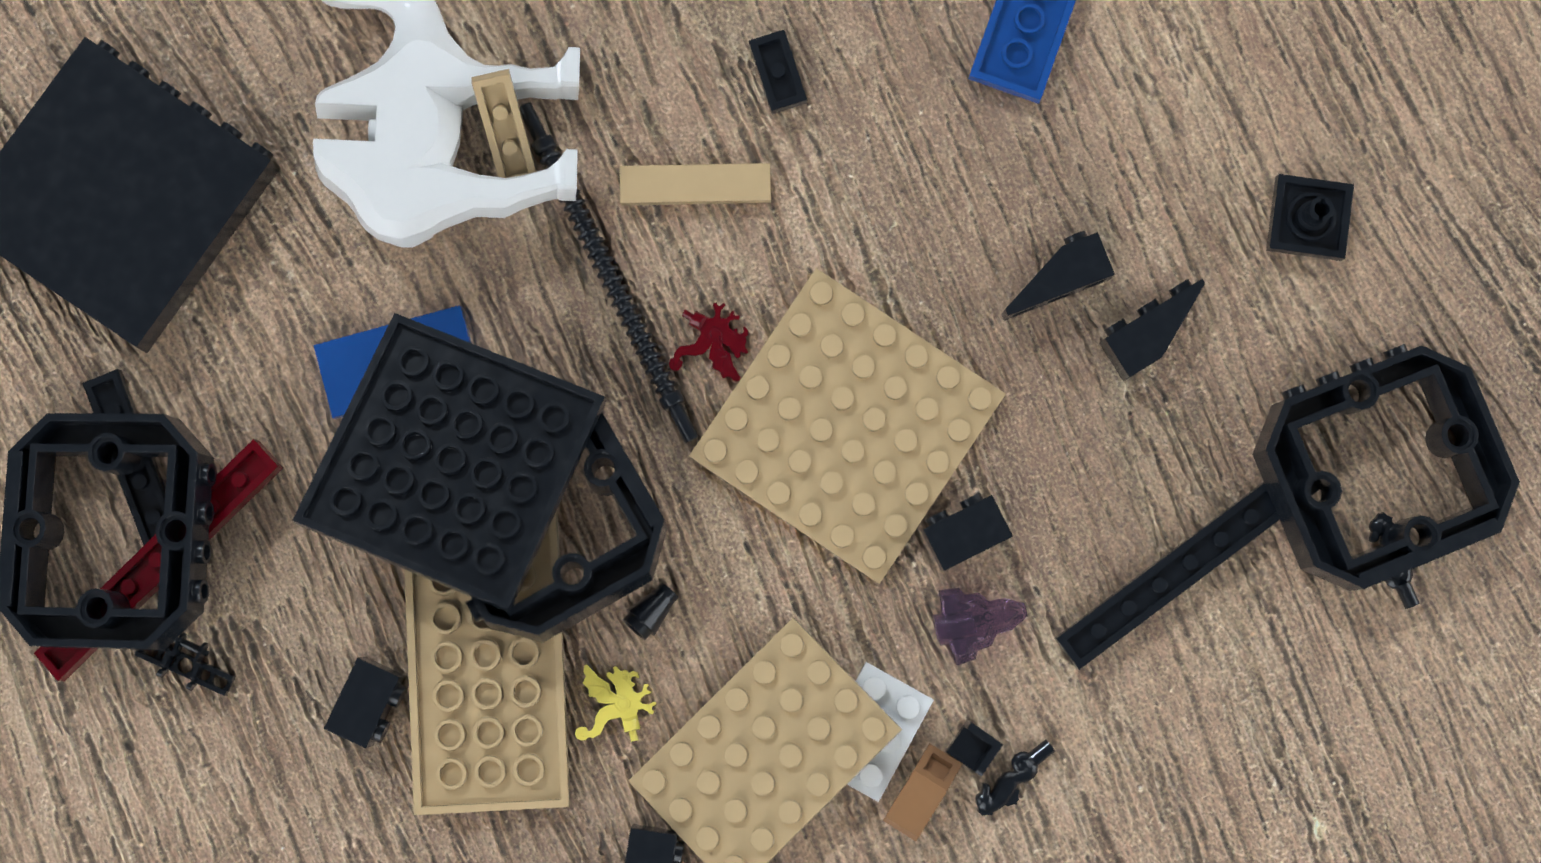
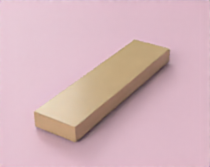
(695, 184)

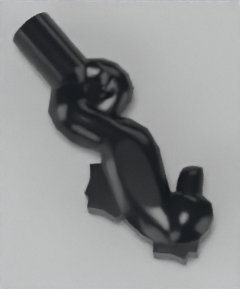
(1402, 583)
(1005, 790)

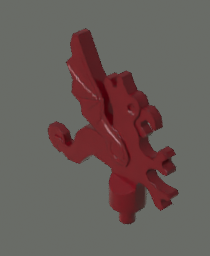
(714, 332)

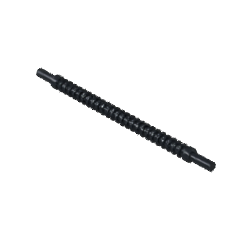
(671, 399)

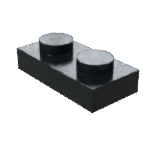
(777, 72)

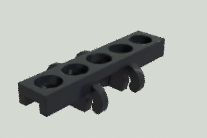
(198, 665)

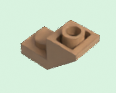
(922, 792)

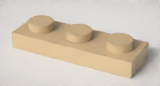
(503, 124)

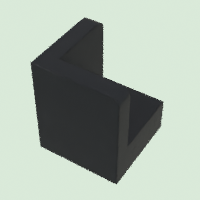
(974, 748)

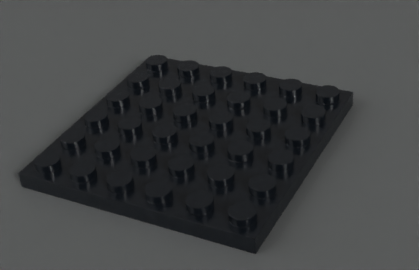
(450, 461)

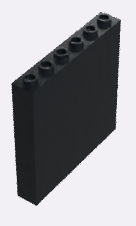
(123, 192)

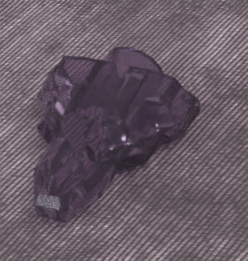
(973, 622)

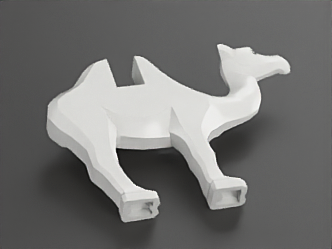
(414, 104)

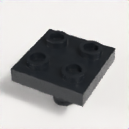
(1310, 217)

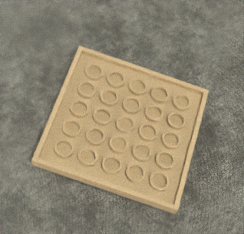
(847, 425)

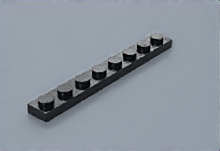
(1169, 576)

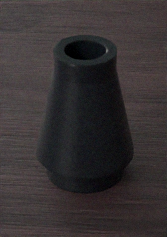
(650, 611)

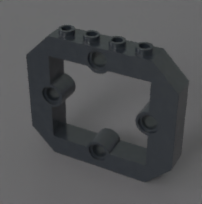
(1477, 456)
(30, 500)
(607, 576)

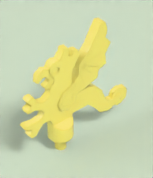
(622, 705)

